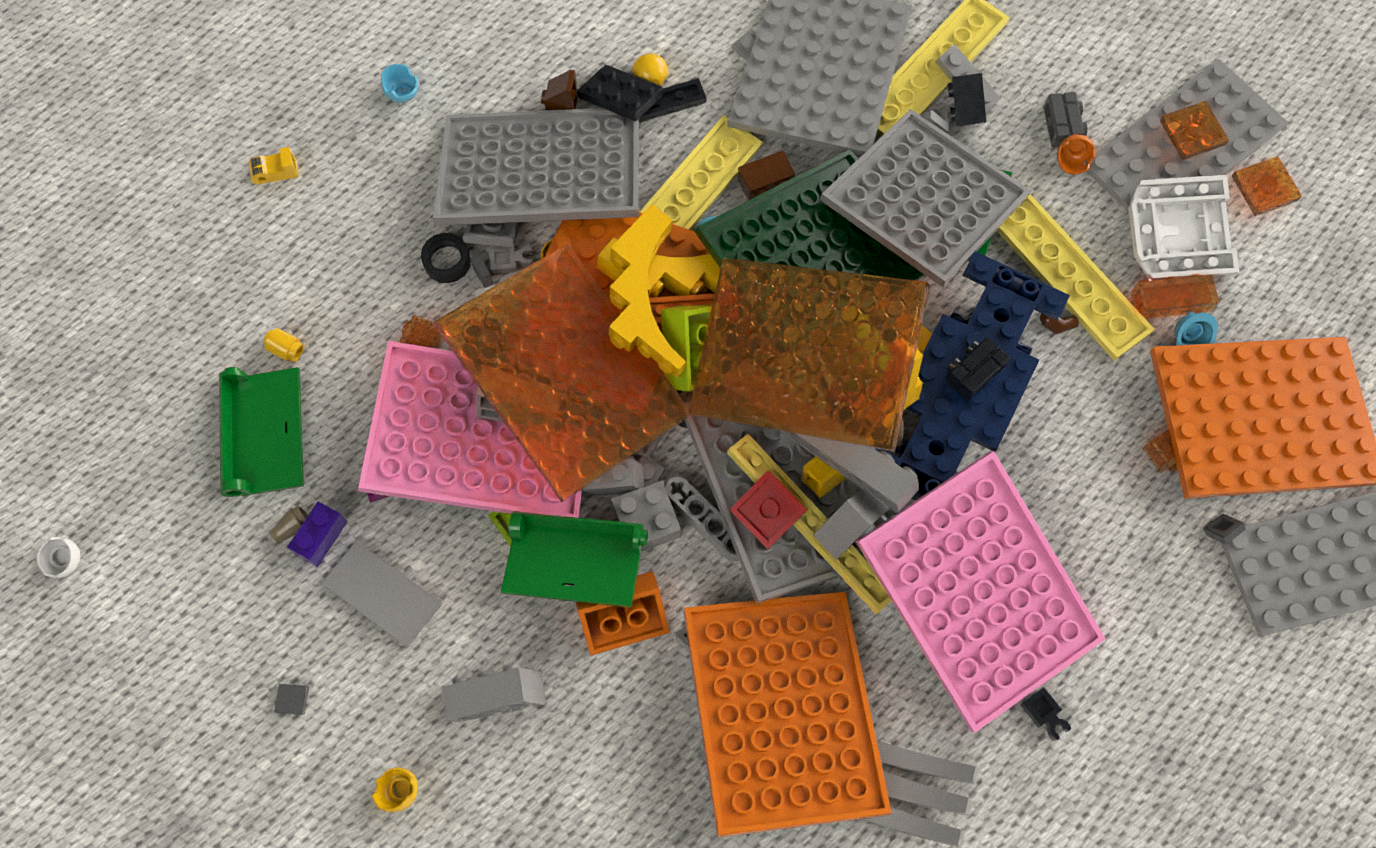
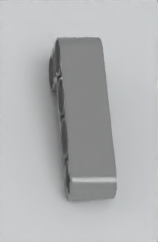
(702, 521)

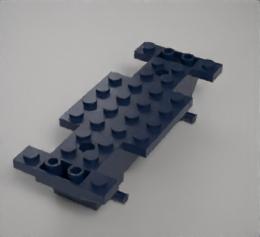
(945, 415)

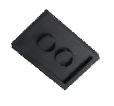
(620, 92)

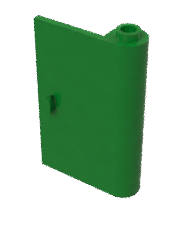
(260, 432)
(560, 551)

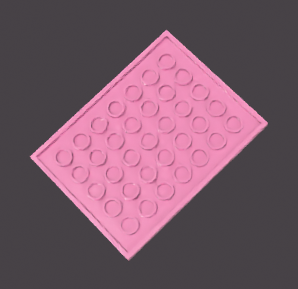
(437, 451)
(981, 591)

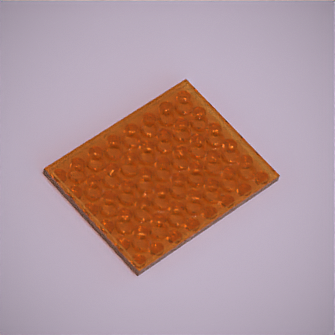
(810, 351)
(556, 377)

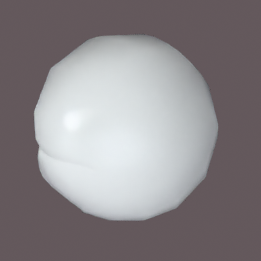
(56, 552)

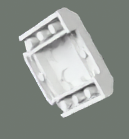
(1182, 227)

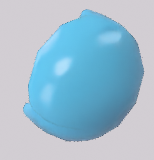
(399, 77)

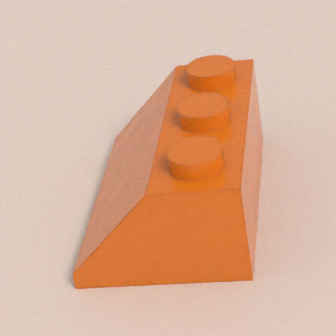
(616, 626)

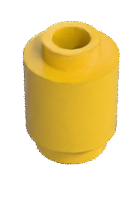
(283, 345)

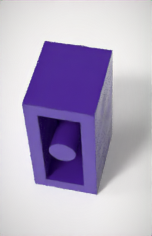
(317, 534)

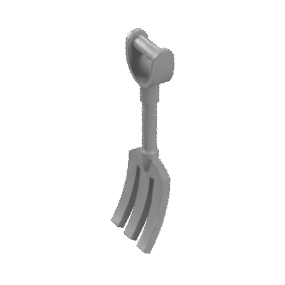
(921, 795)

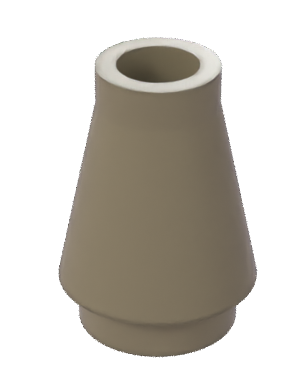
(288, 524)

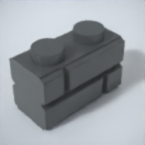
(1063, 117)

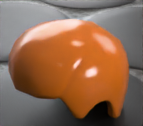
(1074, 152)

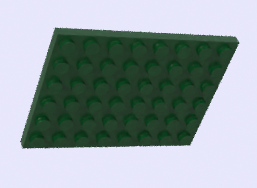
(800, 230)

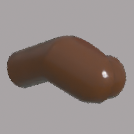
(1060, 325)

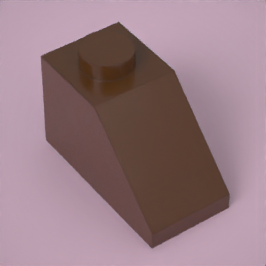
(561, 92)

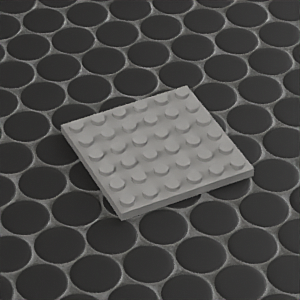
(925, 197)

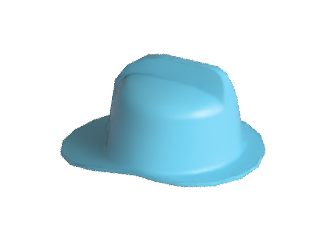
(1196, 329)

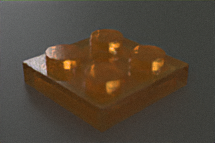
(1194, 130)
(1266, 186)

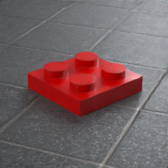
(768, 509)

